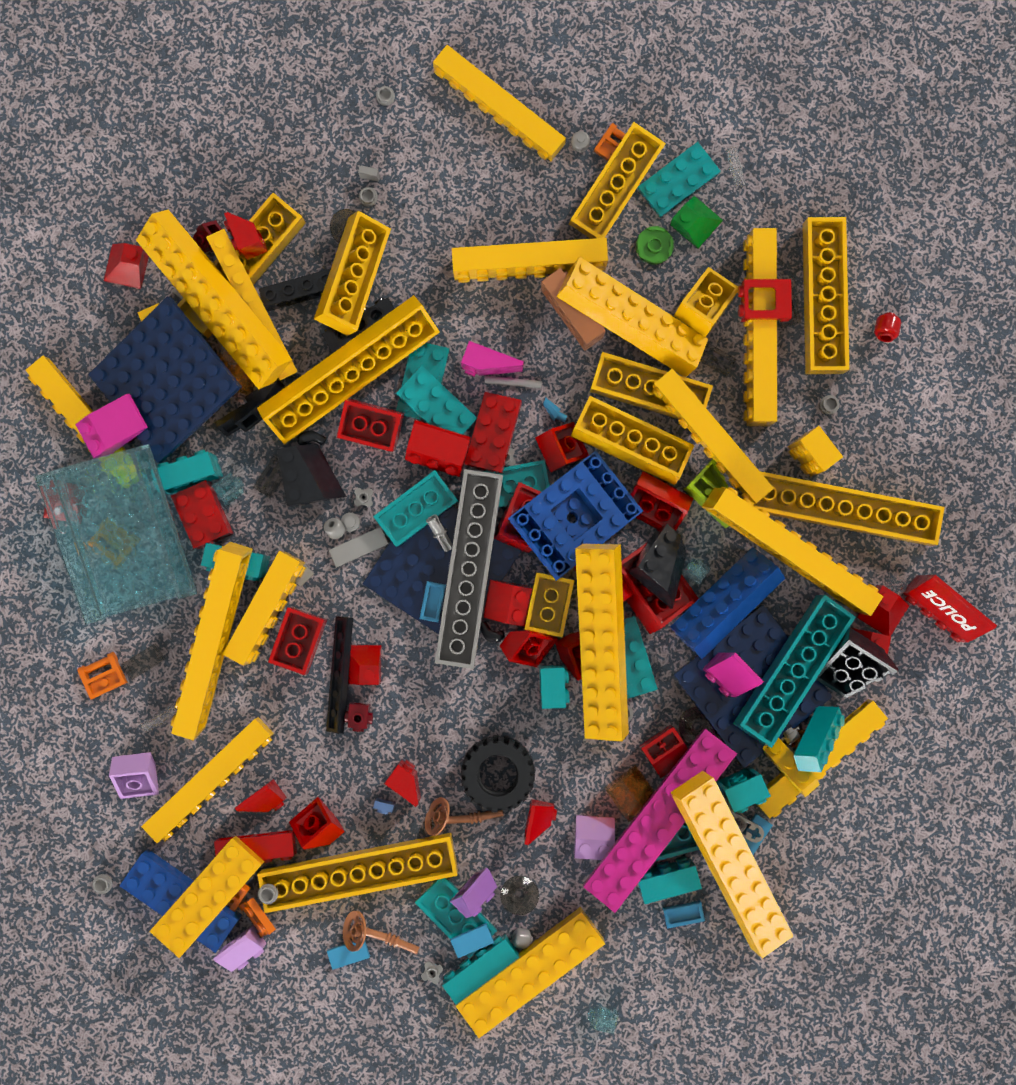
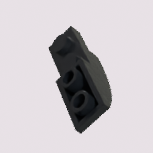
(247, 415)

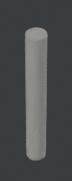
(513, 382)

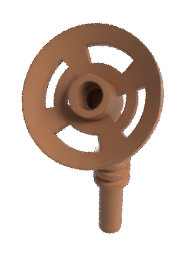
(442, 818)
(362, 931)

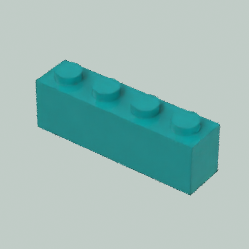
(819, 739)
(480, 968)

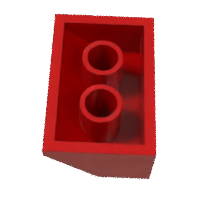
(437, 448)
(660, 502)

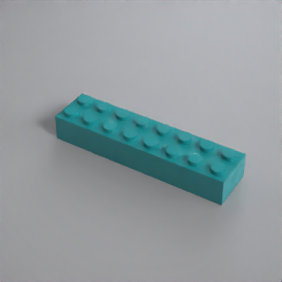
(794, 670)

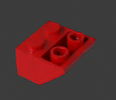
(245, 236)
(664, 750)

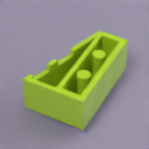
(704, 483)

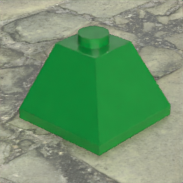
(695, 222)

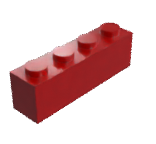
(266, 845)

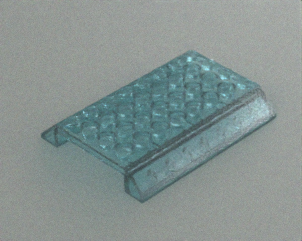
(116, 533)

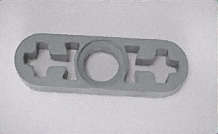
(753, 826)

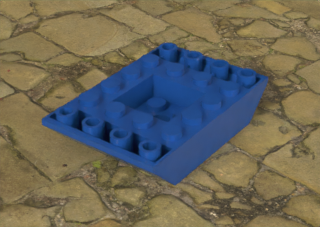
(595, 499)

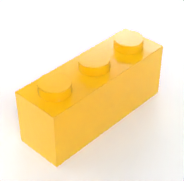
(785, 762)

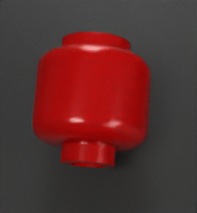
(887, 327)

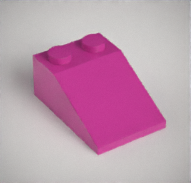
(485, 361)
(111, 426)
(731, 674)

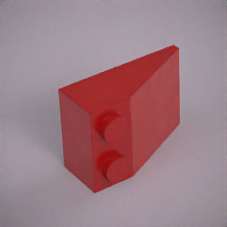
(506, 531)

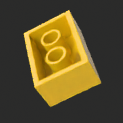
(706, 301)
(814, 452)
(549, 605)

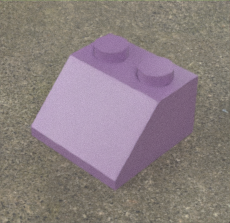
(134, 775)
(593, 836)
(240, 949)

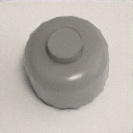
(580, 141)
(334, 528)
(521, 938)

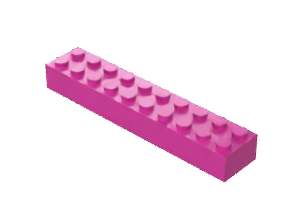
(654, 824)

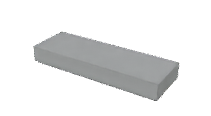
(358, 547)

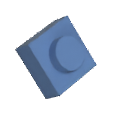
(384, 806)

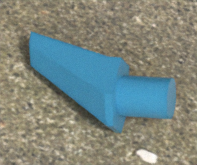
(553, 411)

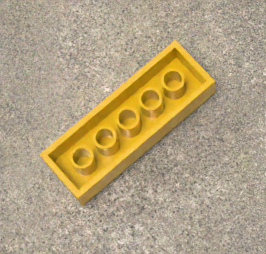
(617, 182)
(352, 273)
(633, 384)
(632, 440)
(264, 608)
(206, 896)

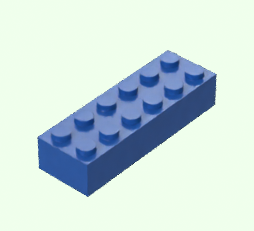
(727, 602)
(161, 885)

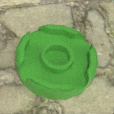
(654, 245)

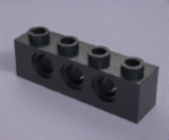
(294, 290)
(331, 335)

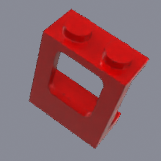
(783, 300)

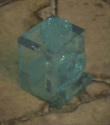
(228, 488)
(696, 570)
(603, 1019)

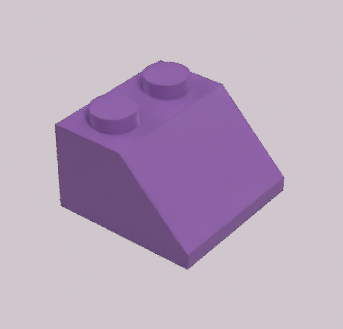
(475, 893)

